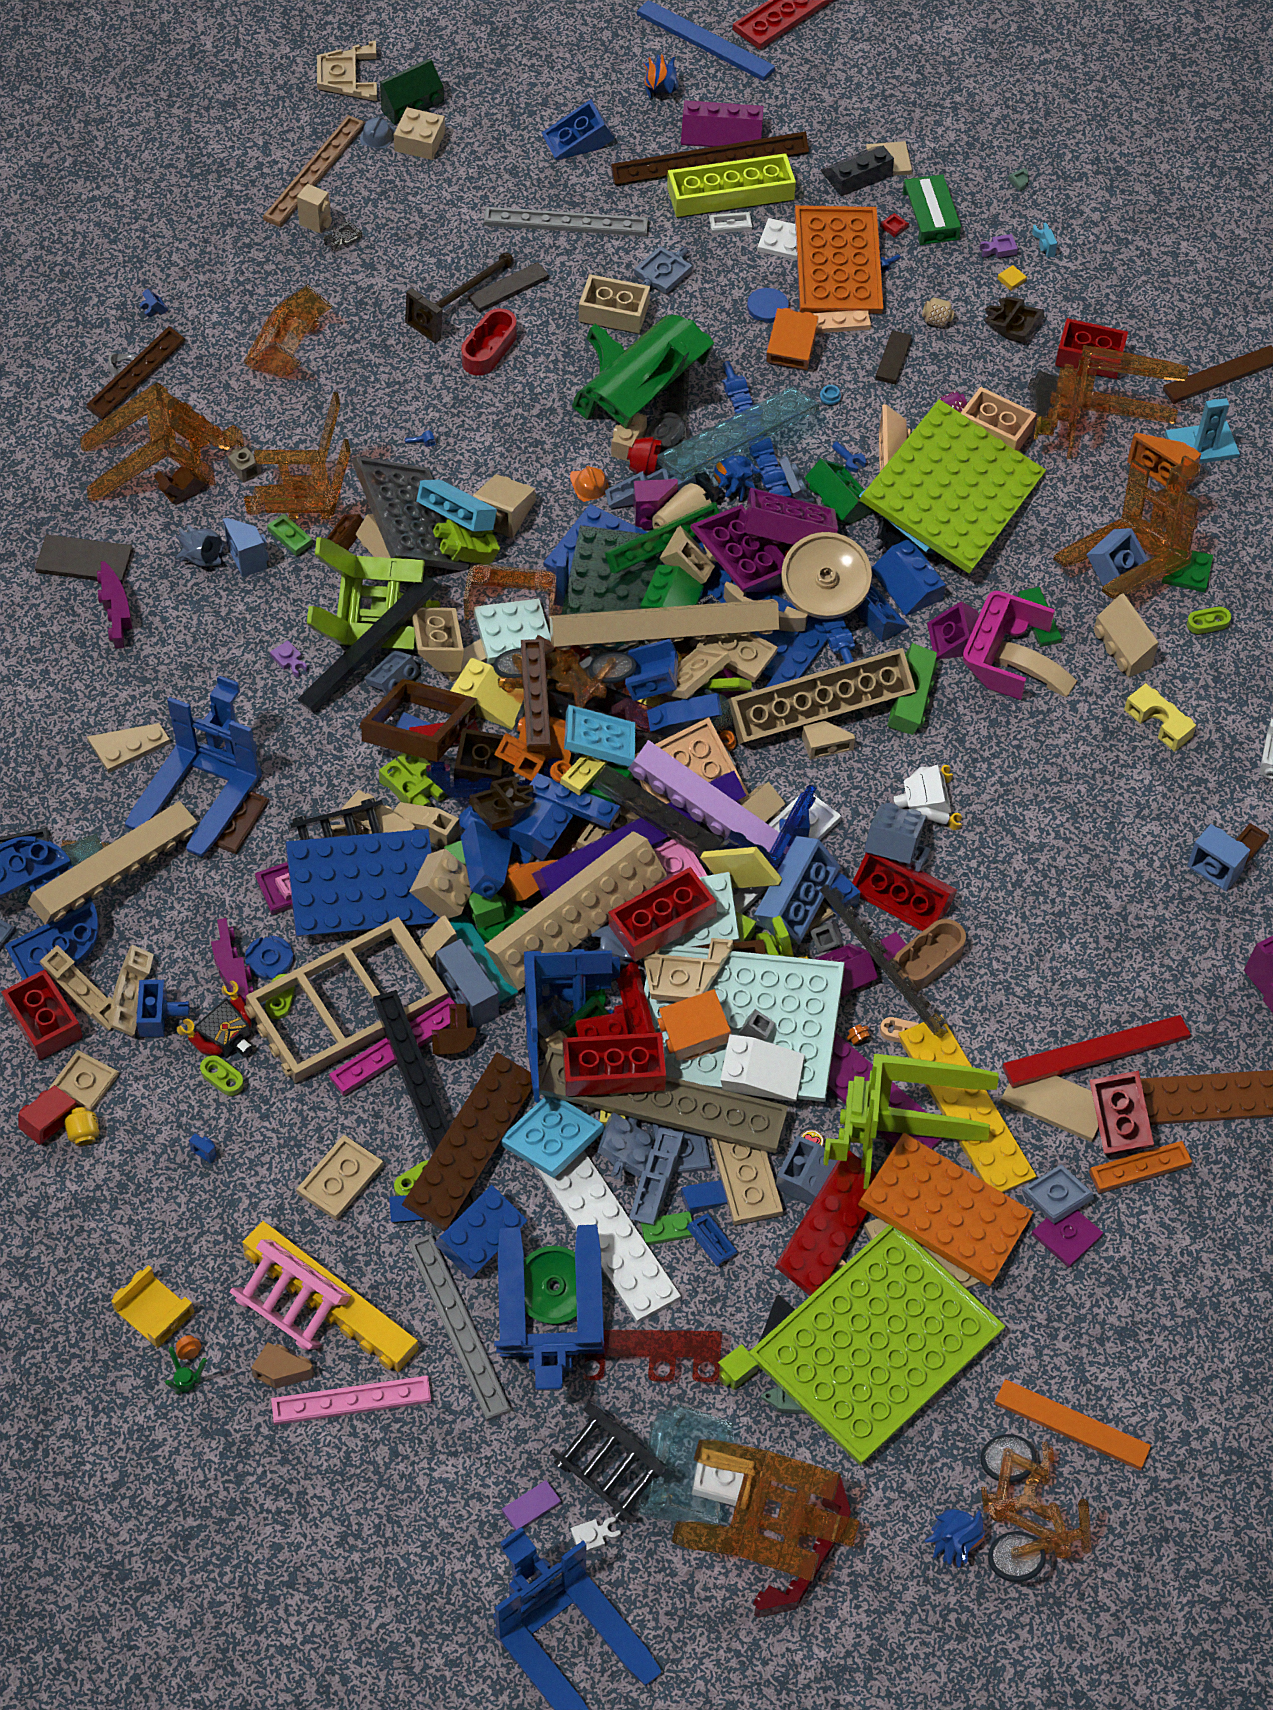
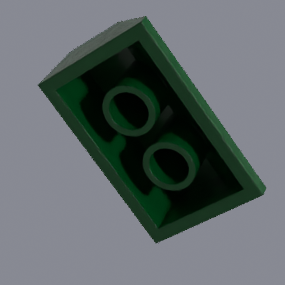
(414, 88)

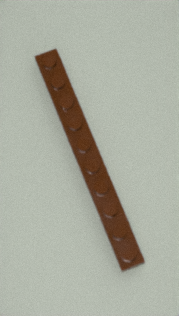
(659, 165)

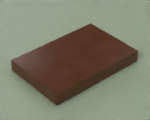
(242, 823)

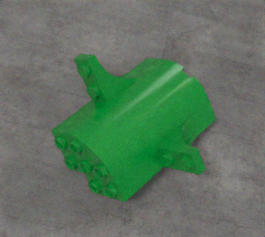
(643, 370)

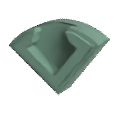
(1019, 179)

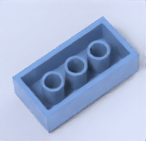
(798, 896)

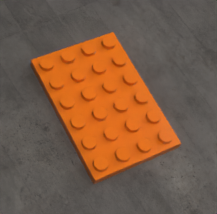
(838, 259)
(946, 1209)

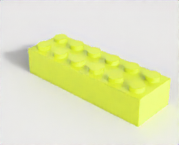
(731, 185)

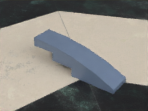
(622, 493)
(656, 1177)

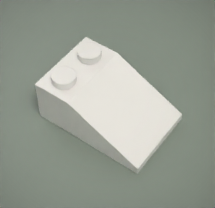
(761, 1069)

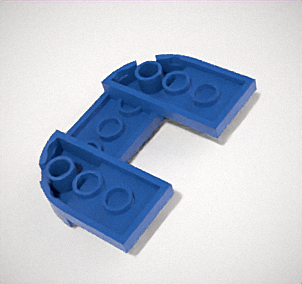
(34, 864)

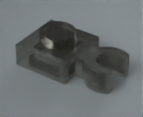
(343, 234)

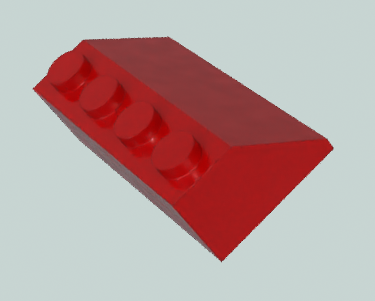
(903, 891)

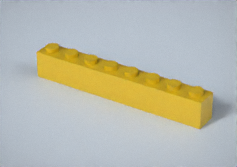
(355, 1319)

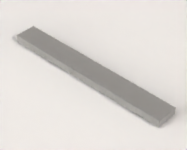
(566, 221)
(459, 1328)

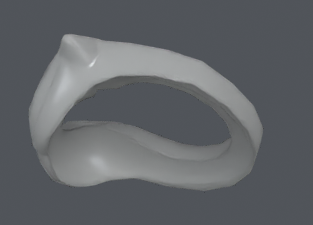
(113, 358)

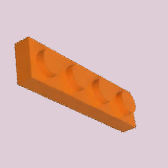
(1140, 1167)

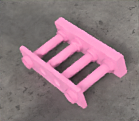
(311, 1282)

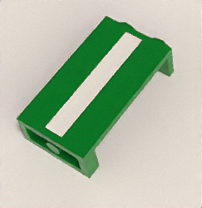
(932, 209)

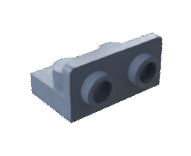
(392, 671)

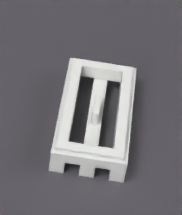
(731, 225)

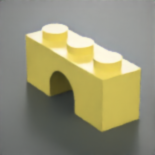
(1148, 703)

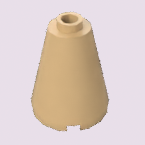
(683, 502)

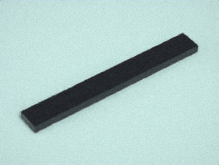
(368, 643)

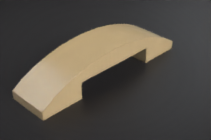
(788, 620)
(1037, 666)
(77, 986)
(125, 996)

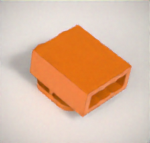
(792, 338)
(557, 739)
(694, 1026)

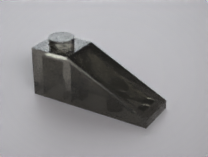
(1040, 393)

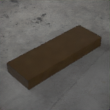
(893, 357)

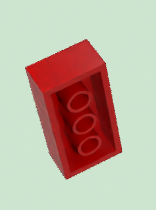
(662, 914)
(613, 1064)

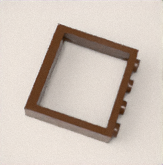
(431, 748)

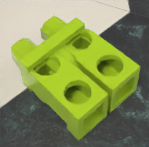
(466, 544)
(410, 781)

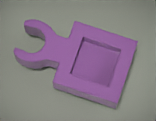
(1000, 245)
(288, 656)

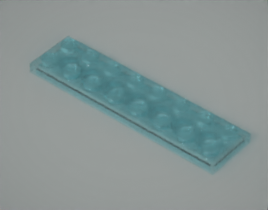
(737, 433)

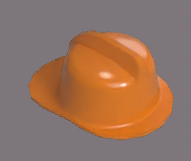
(589, 483)

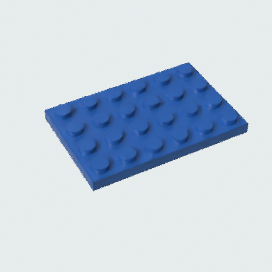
(357, 881)

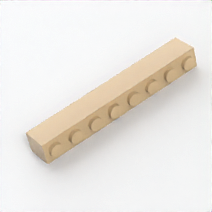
(112, 863)

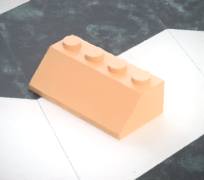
(891, 434)

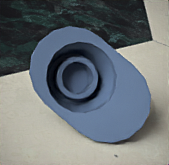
(377, 133)

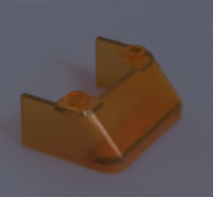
(283, 331)
(510, 577)

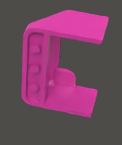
(1002, 615)

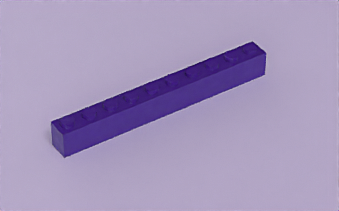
(562, 870)

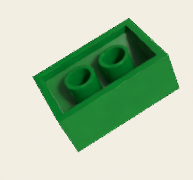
(838, 490)
(671, 588)

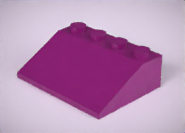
(785, 517)
(749, 561)

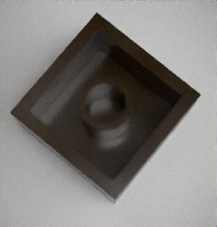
(477, 757)

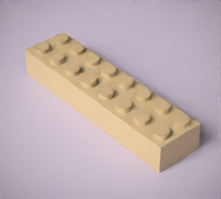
(821, 695)
(577, 906)

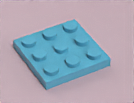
(599, 736)
(552, 1135)

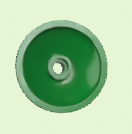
(542, 1268)

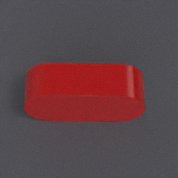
(489, 342)

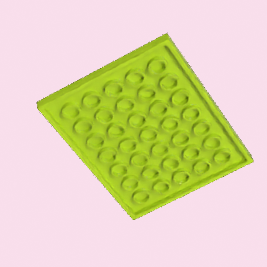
(953, 485)
(876, 1342)

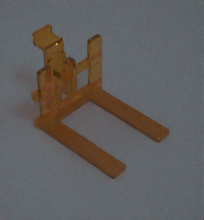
(302, 492)

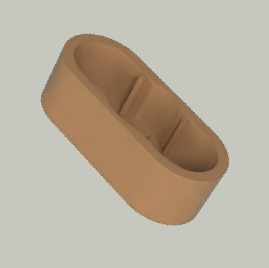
(932, 952)

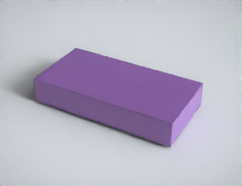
(531, 1506)

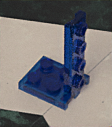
(785, 837)

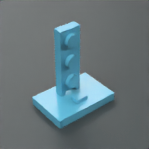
(1212, 436)

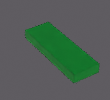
(1043, 637)

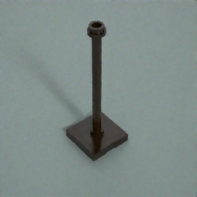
(427, 316)

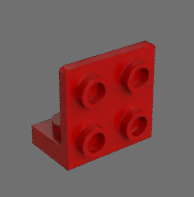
(604, 1025)

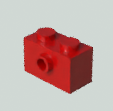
(45, 1114)

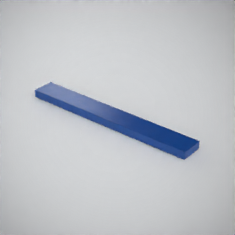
(706, 40)

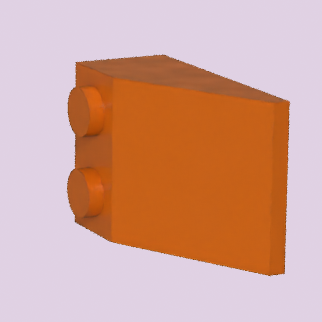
(1160, 455)
(520, 882)

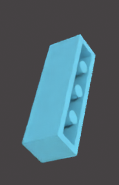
(456, 505)

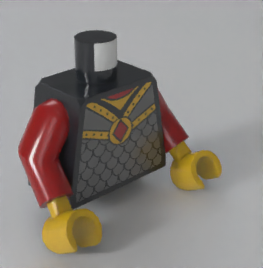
(223, 1028)

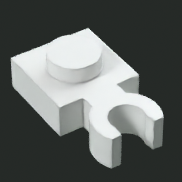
(594, 1534)

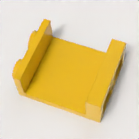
(151, 1307)

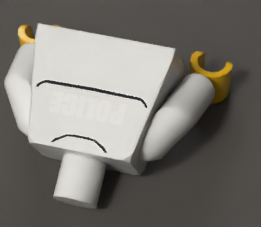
(928, 794)

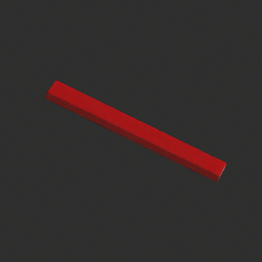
(1096, 1051)

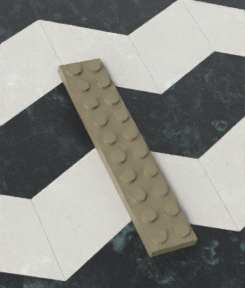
(682, 1106)

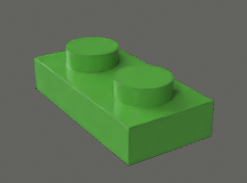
(290, 534)
(667, 1229)

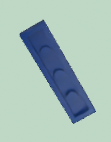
(582, 805)

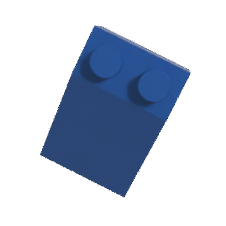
(578, 132)
(538, 827)

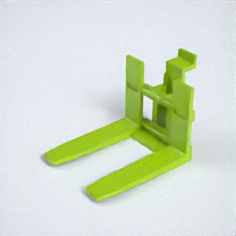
(353, 569)
(870, 1111)

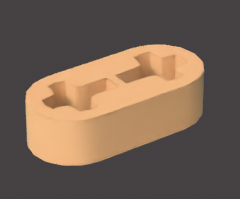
(899, 1025)

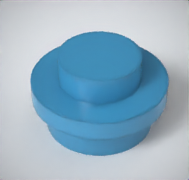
(830, 395)

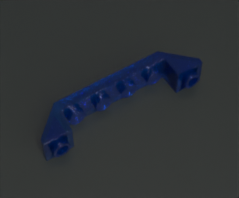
(440, 775)

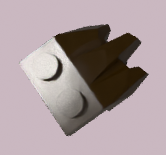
(1014, 319)
(502, 803)

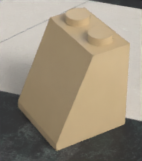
(510, 499)

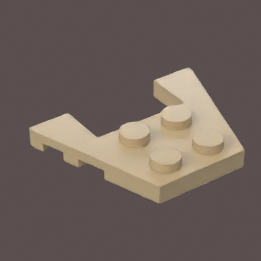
(338, 72)
(684, 977)

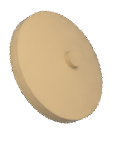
(826, 575)

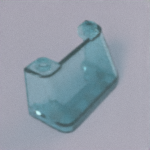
(674, 1442)

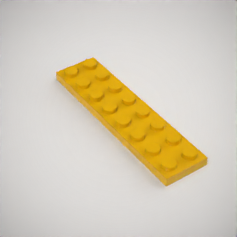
(999, 1158)

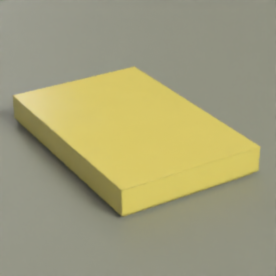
(745, 865)

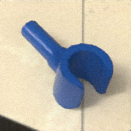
(885, 262)
(427, 437)

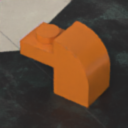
(515, 752)

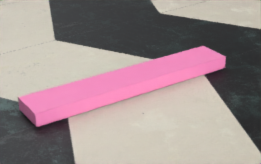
(350, 1400)

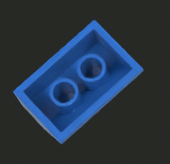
(909, 577)

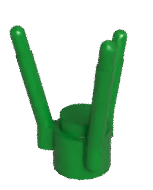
(184, 1377)

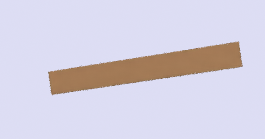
(314, 169)

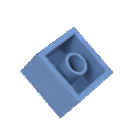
(1116, 554)
(1218, 857)

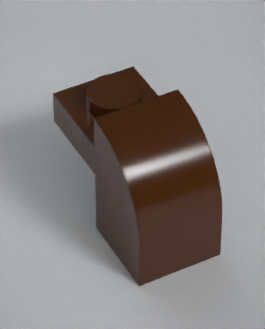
(180, 485)
(458, 1036)

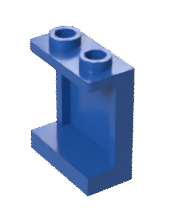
(655, 670)

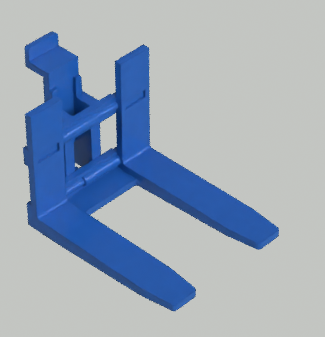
(233, 763)
(567, 977)
(550, 1346)
(537, 1603)

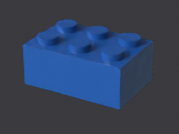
(475, 1234)

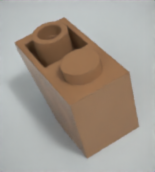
(280, 1368)

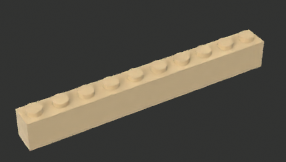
(664, 622)

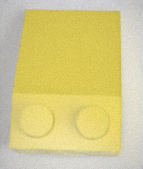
(493, 703)

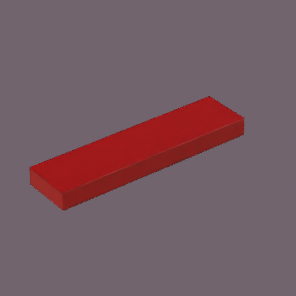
(635, 1000)

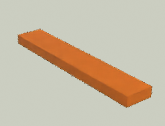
(1072, 1424)

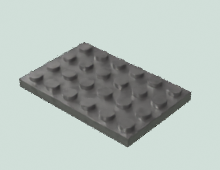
(402, 520)

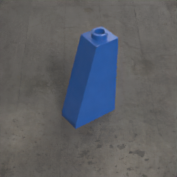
(486, 858)

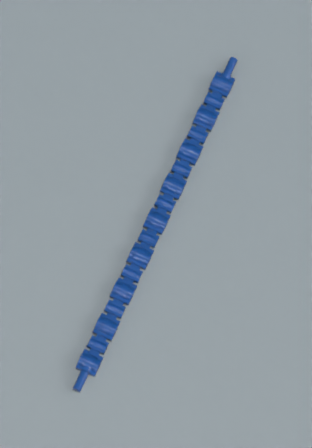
(774, 478)

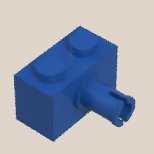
(155, 1009)

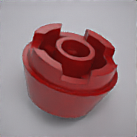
(644, 455)

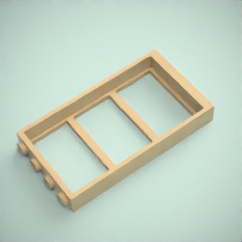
(364, 1037)

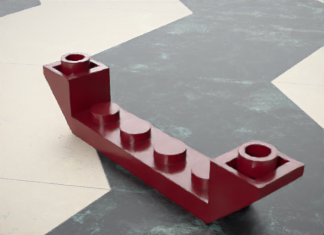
(776, 1602)

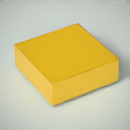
(1012, 277)

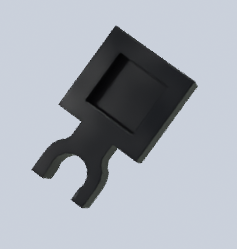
(888, 535)

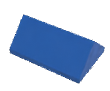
(880, 616)

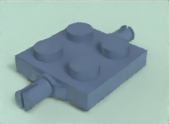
(664, 269)
(796, 480)
(625, 1145)

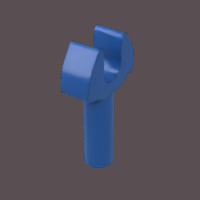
(851, 459)

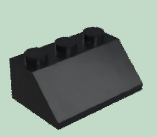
(860, 170)

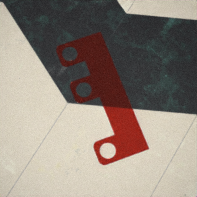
(662, 1346)

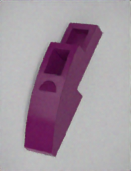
(114, 603)
(227, 961)

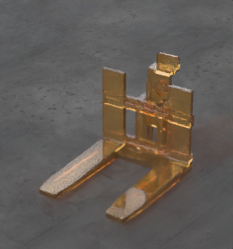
(1076, 391)
(165, 418)
(1171, 510)
(795, 1515)

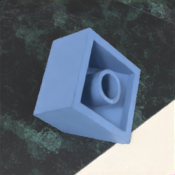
(246, 546)

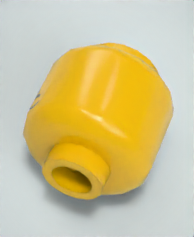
(82, 1126)

